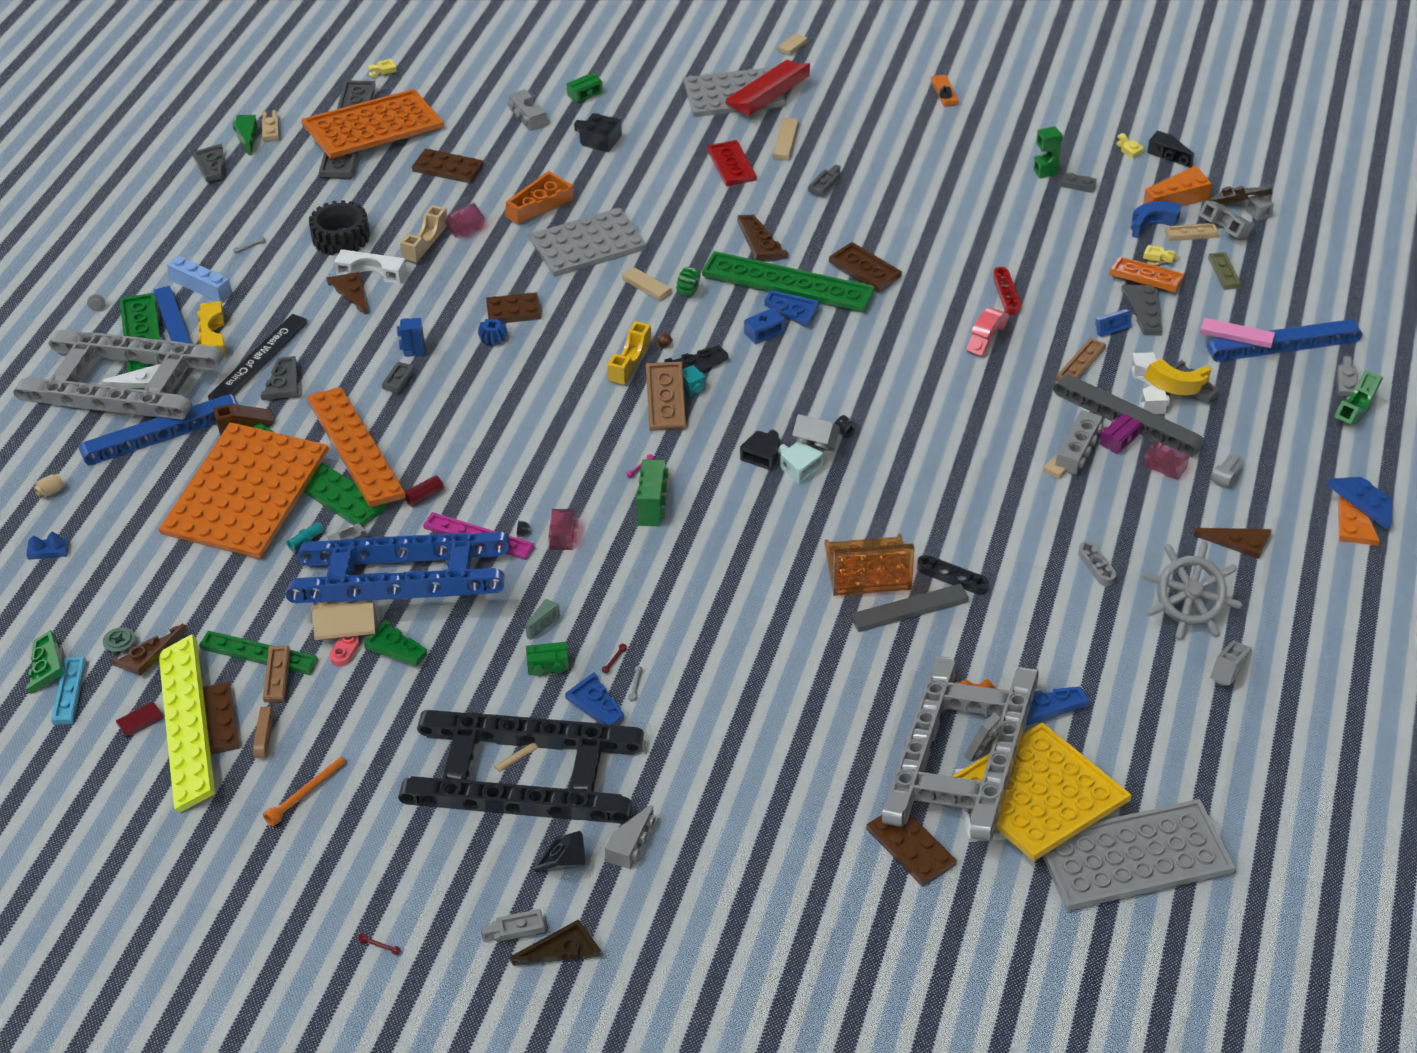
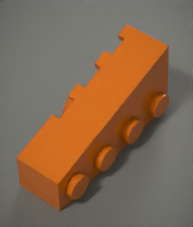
(1183, 188)
(539, 197)

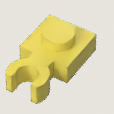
(1156, 253)

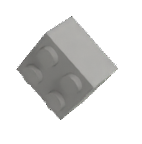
(816, 431)

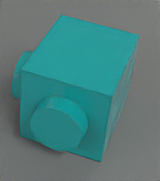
(693, 380)

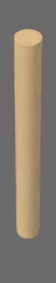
(515, 757)

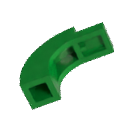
(1361, 399)

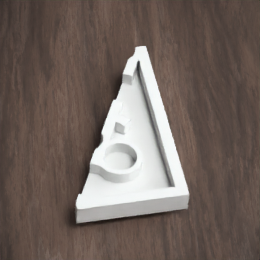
(133, 379)

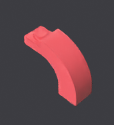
(984, 329)

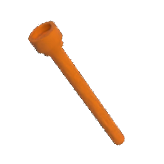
(274, 815)

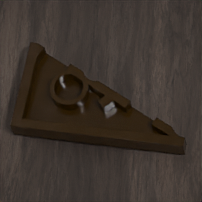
(1240, 193)
(565, 944)

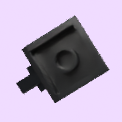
(599, 131)

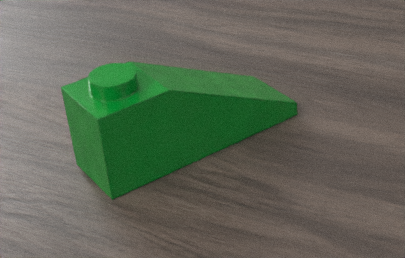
(246, 131)

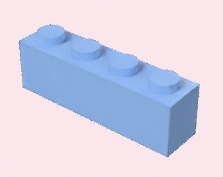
(199, 279)

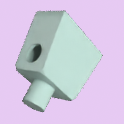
(800, 461)

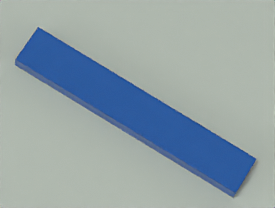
(171, 315)

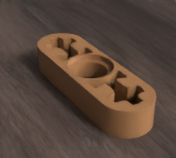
(263, 732)

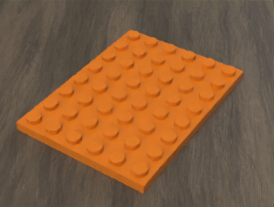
(244, 490)

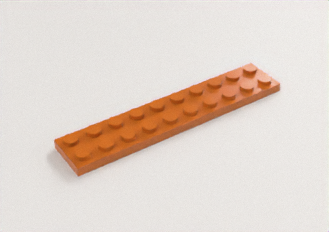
(356, 447)

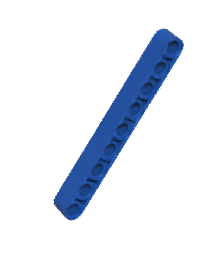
(1289, 340)
(151, 432)

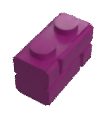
(1120, 433)

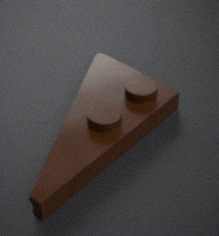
(350, 288)
(1239, 539)
(145, 654)

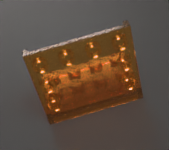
(870, 565)

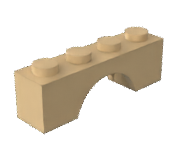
(415, 246)

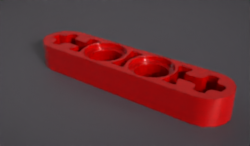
(1006, 290)

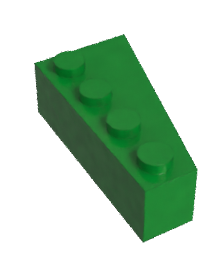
(650, 493)

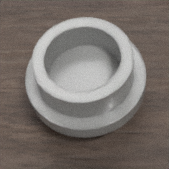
(95, 302)

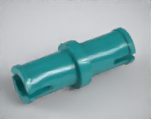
(305, 535)

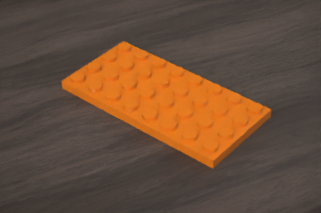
(372, 123)

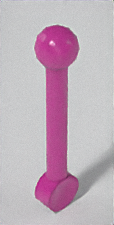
(630, 473)

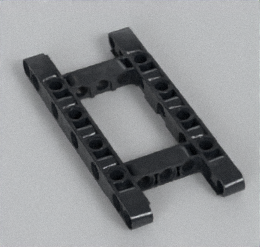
(574, 803)

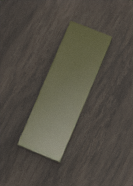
(1224, 270)

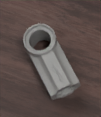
(1227, 471)

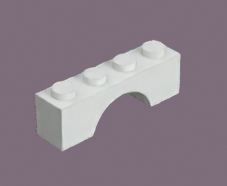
(391, 268)
(1152, 398)

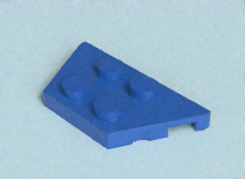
(1365, 497)

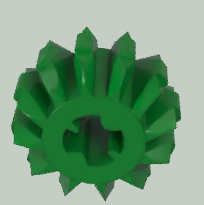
(688, 281)

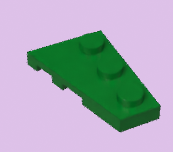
(395, 645)
(46, 662)

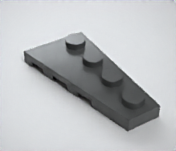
(1145, 307)

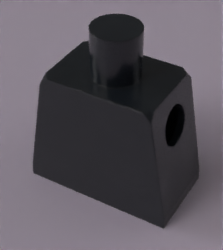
(761, 449)

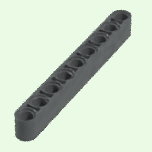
(1111, 406)

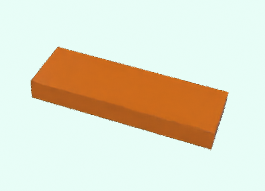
(939, 81)

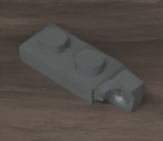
(825, 181)

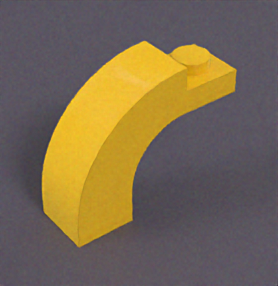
(1176, 381)

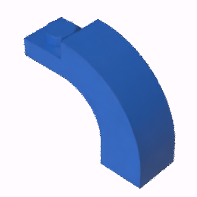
(1154, 213)

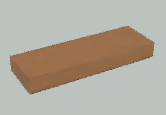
(276, 674)

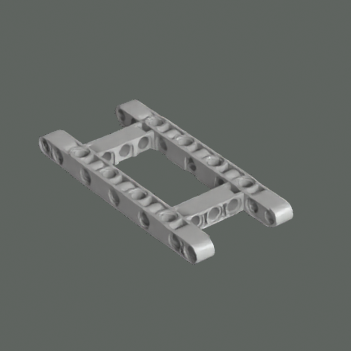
(154, 400)
(982, 796)

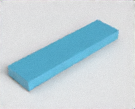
(68, 691)

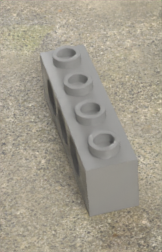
(1079, 442)

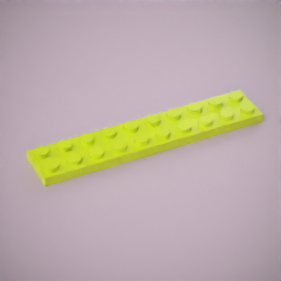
(186, 724)

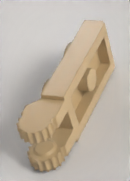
(270, 127)

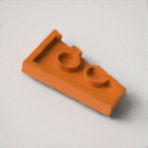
(1355, 525)

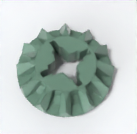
(116, 635)

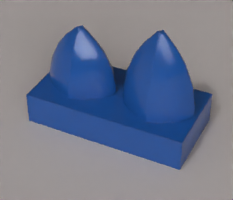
(1113, 322)
(51, 547)

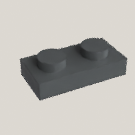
(1078, 182)
(398, 377)

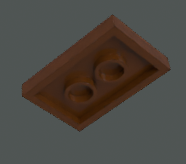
(514, 307)

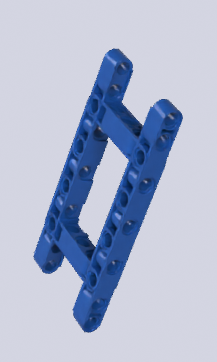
(413, 584)

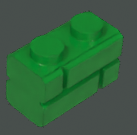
(584, 87)
(547, 658)

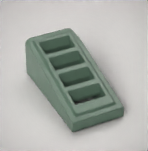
(542, 618)

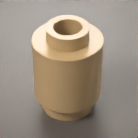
(48, 485)

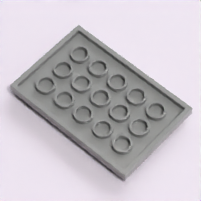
(709, 91)
(587, 242)

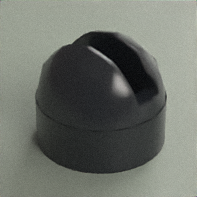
(945, 92)
(522, 528)

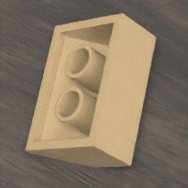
(343, 619)

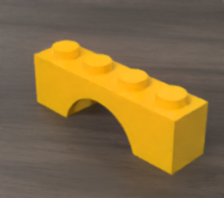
(211, 318)
(637, 341)

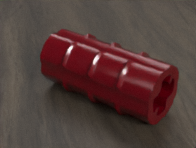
(423, 490)

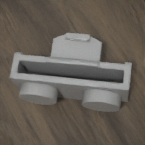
(348, 532)

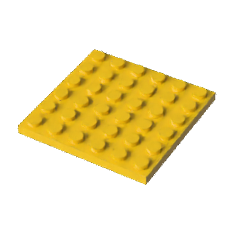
(1050, 793)

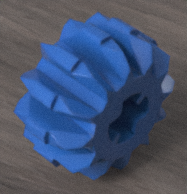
(492, 331)

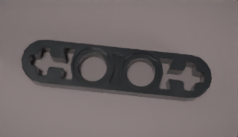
(953, 572)

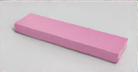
(1237, 332)

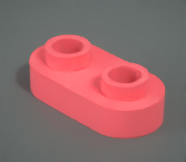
(344, 650)

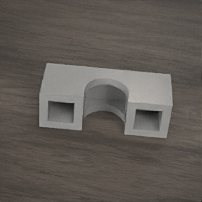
(530, 115)
(1226, 218)

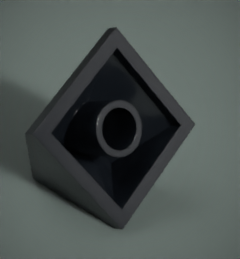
(563, 853)

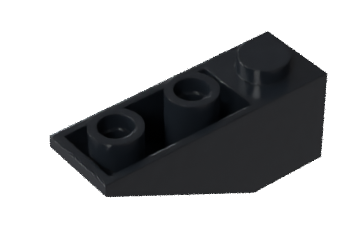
(1169, 148)

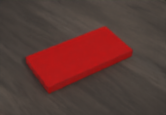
(731, 163)

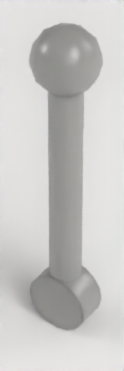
(236, 250)
(632, 696)

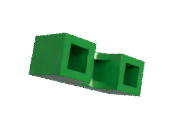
(1048, 141)

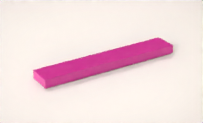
(446, 525)

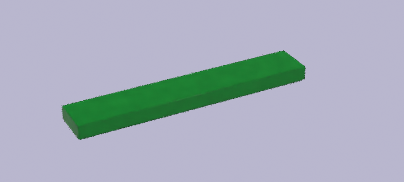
(254, 651)

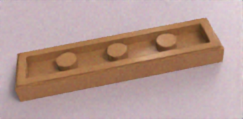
(1083, 359)

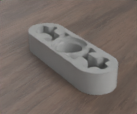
(1096, 556)

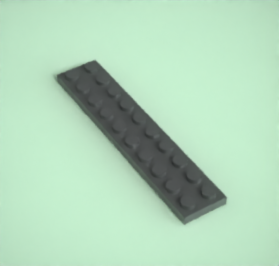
(352, 93)

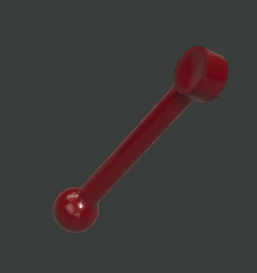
(622, 648)
(363, 939)

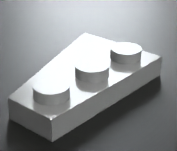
(983, 737)

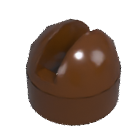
(664, 339)

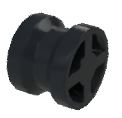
(847, 427)

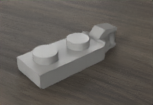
(1346, 377)
(514, 926)

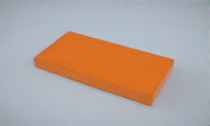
(1147, 274)

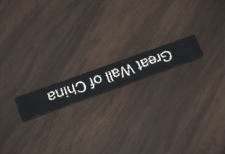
(259, 357)

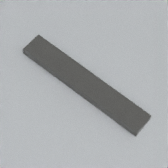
(909, 607)

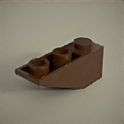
(241, 415)

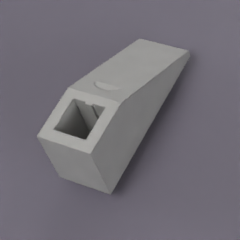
(626, 841)

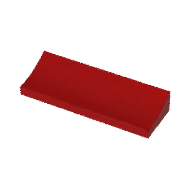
(768, 87)

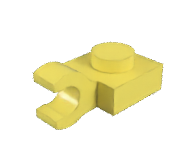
(383, 67)
(1131, 147)

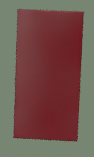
(139, 719)

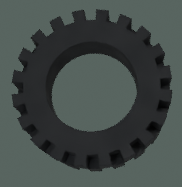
(339, 216)

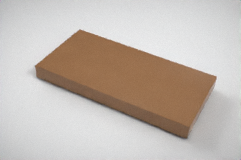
(665, 396)

